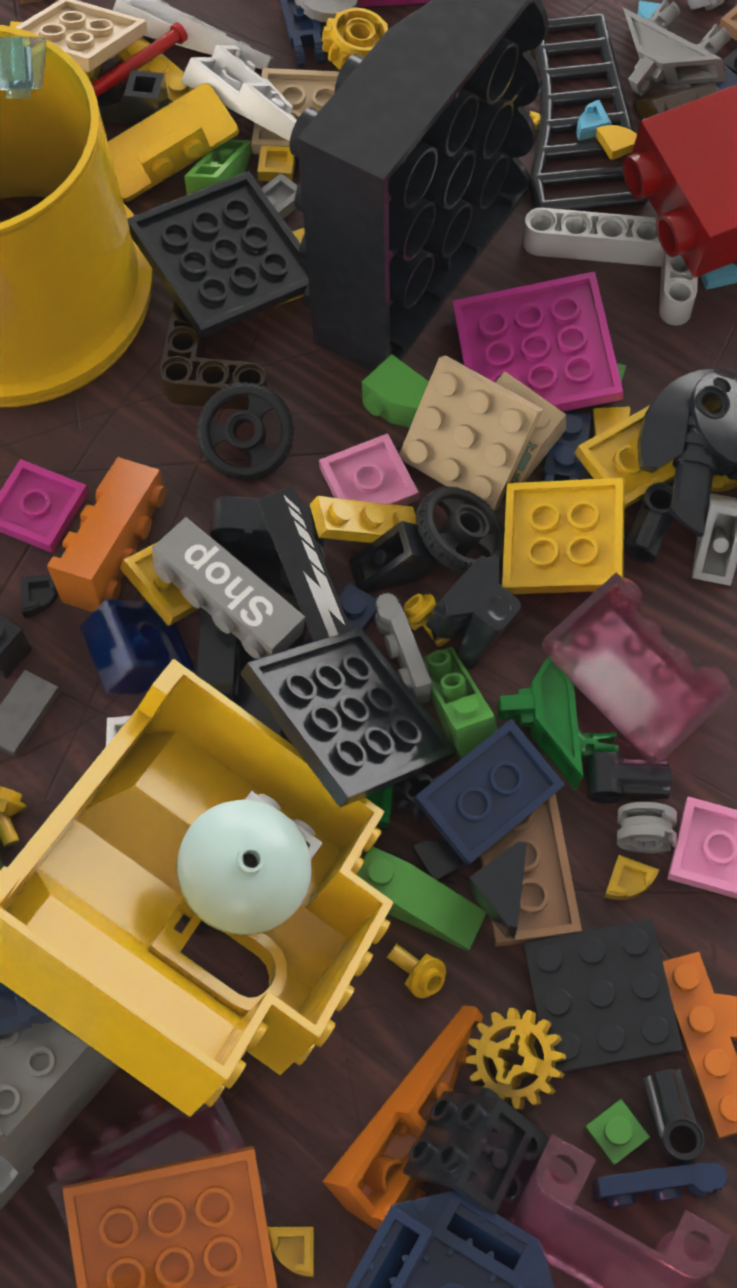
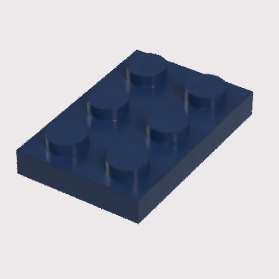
(488, 792)

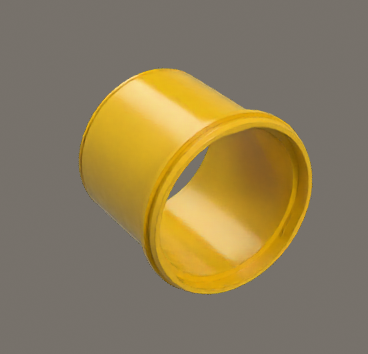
(68, 265)

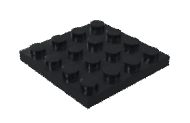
(222, 253)
(348, 715)

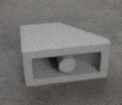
(717, 549)

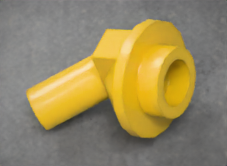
(419, 611)
(9, 806)
(421, 972)

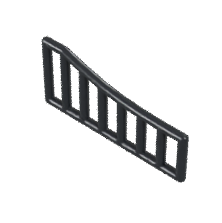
(548, 125)

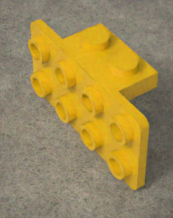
(170, 140)

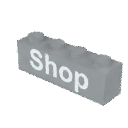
(226, 590)

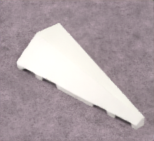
(201, 35)
(241, 89)

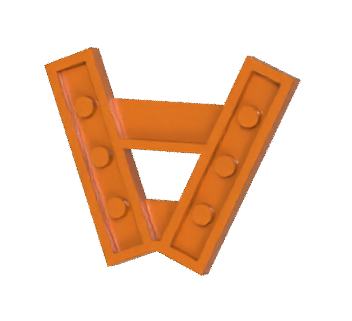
(706, 1029)

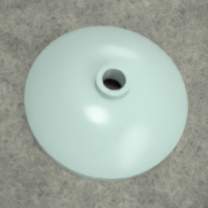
(227, 891)

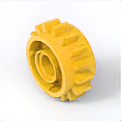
(352, 33)

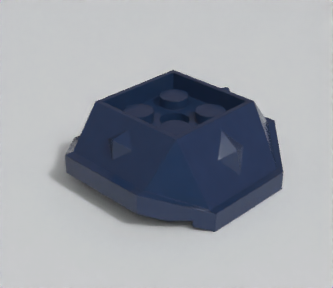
(450, 1245)

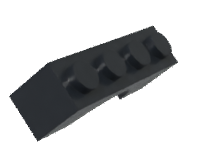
(134, 99)

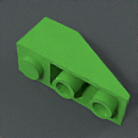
(458, 702)

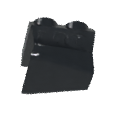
(476, 611)

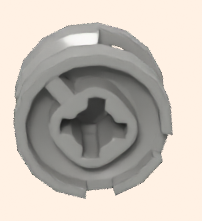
(646, 827)

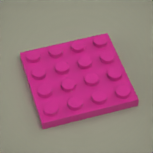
(544, 337)

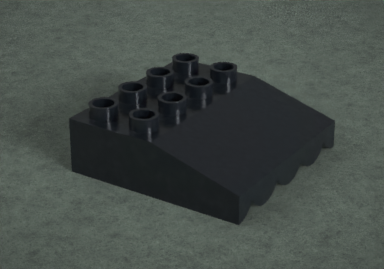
(414, 169)

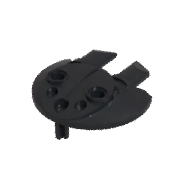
(694, 439)

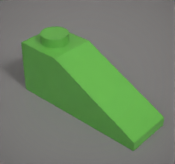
(219, 165)
(394, 392)
(422, 899)

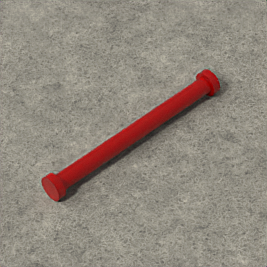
(176, 35)

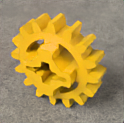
(520, 1041)

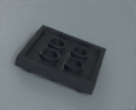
(604, 995)

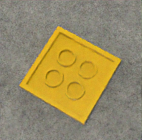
(563, 535)

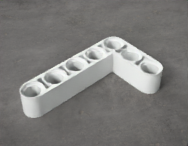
(614, 240)

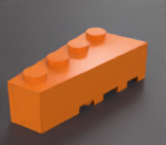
(107, 535)

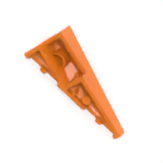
(371, 1170)

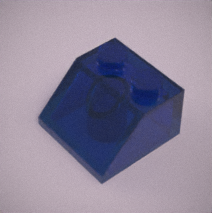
(132, 645)

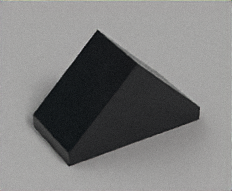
(499, 888)

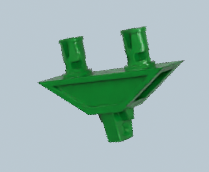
(551, 716)

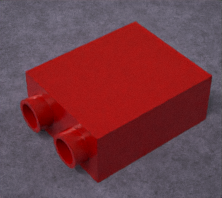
(689, 175)

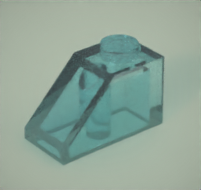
(21, 65)

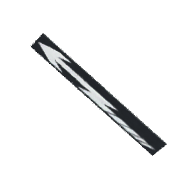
(303, 564)

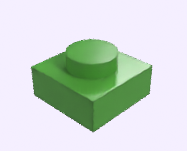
(616, 1133)

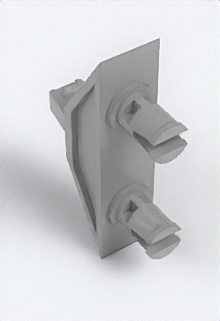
(670, 57)

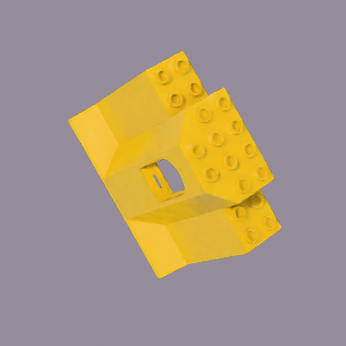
(100, 896)

